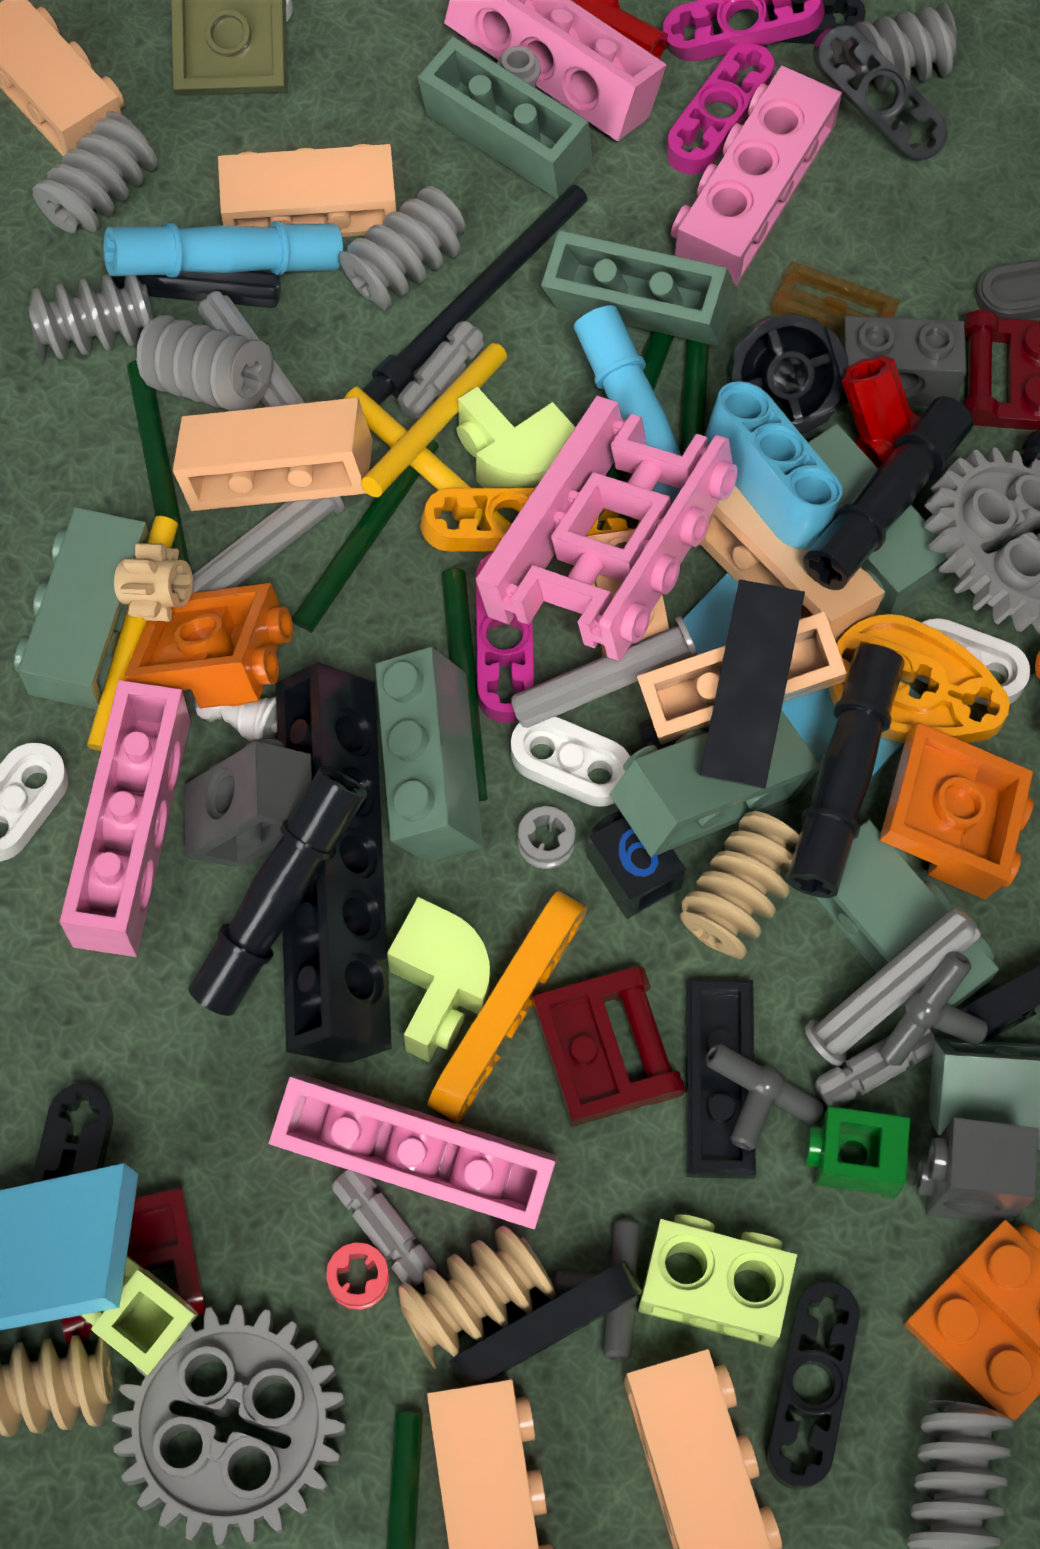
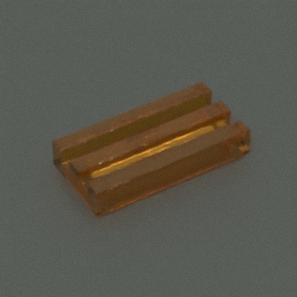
(828, 311)

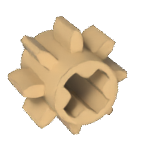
(153, 582)

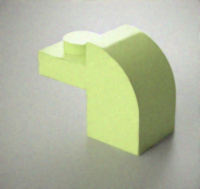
(509, 454)
(450, 963)
(147, 1321)

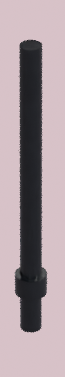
(397, 371)

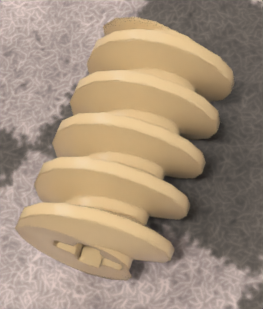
(739, 884)
(474, 1293)
(55, 1387)

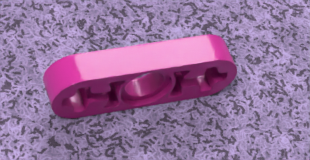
(763, 32)
(718, 88)
(488, 675)

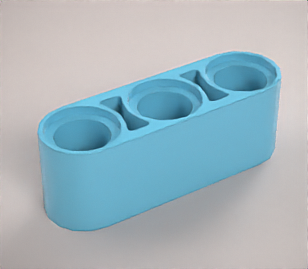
(775, 465)

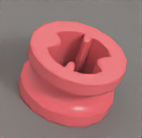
(374, 1288)

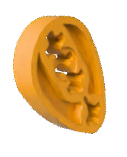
(952, 675)

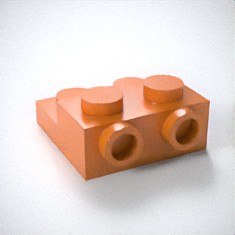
(216, 646)
(958, 811)
(988, 1320)

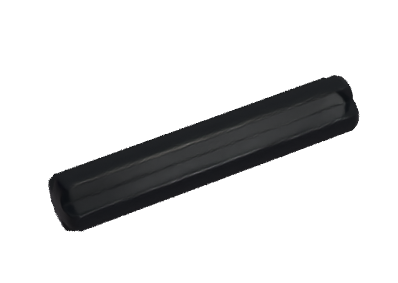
(243, 288)

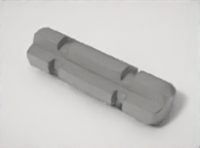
(440, 369)
(866, 1072)
(383, 1227)

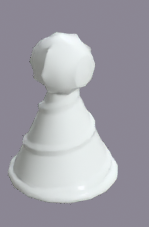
(251, 720)

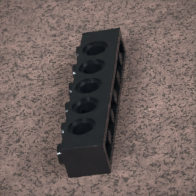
(338, 934)

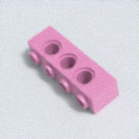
(579, 55)
(757, 173)
(126, 819)
(413, 1150)

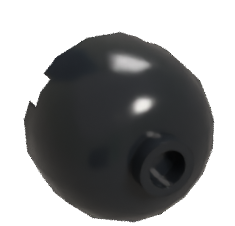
(792, 357)

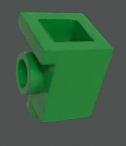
(878, 1136)

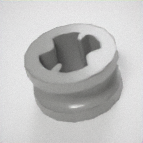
(565, 841)

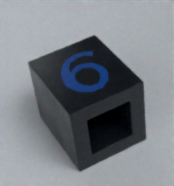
(627, 868)

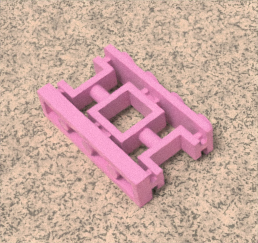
(569, 504)

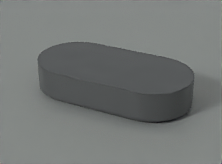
(1011, 290)

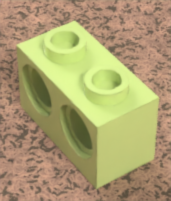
(713, 1299)

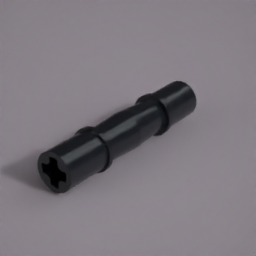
(888, 493)
(845, 771)
(277, 891)

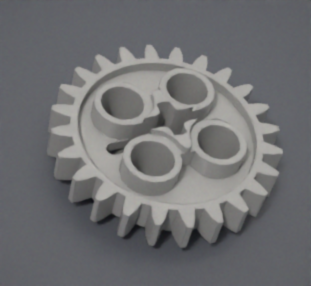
(986, 505)
(207, 1487)

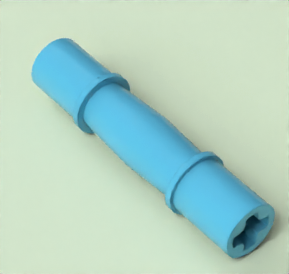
(221, 249)
(622, 377)

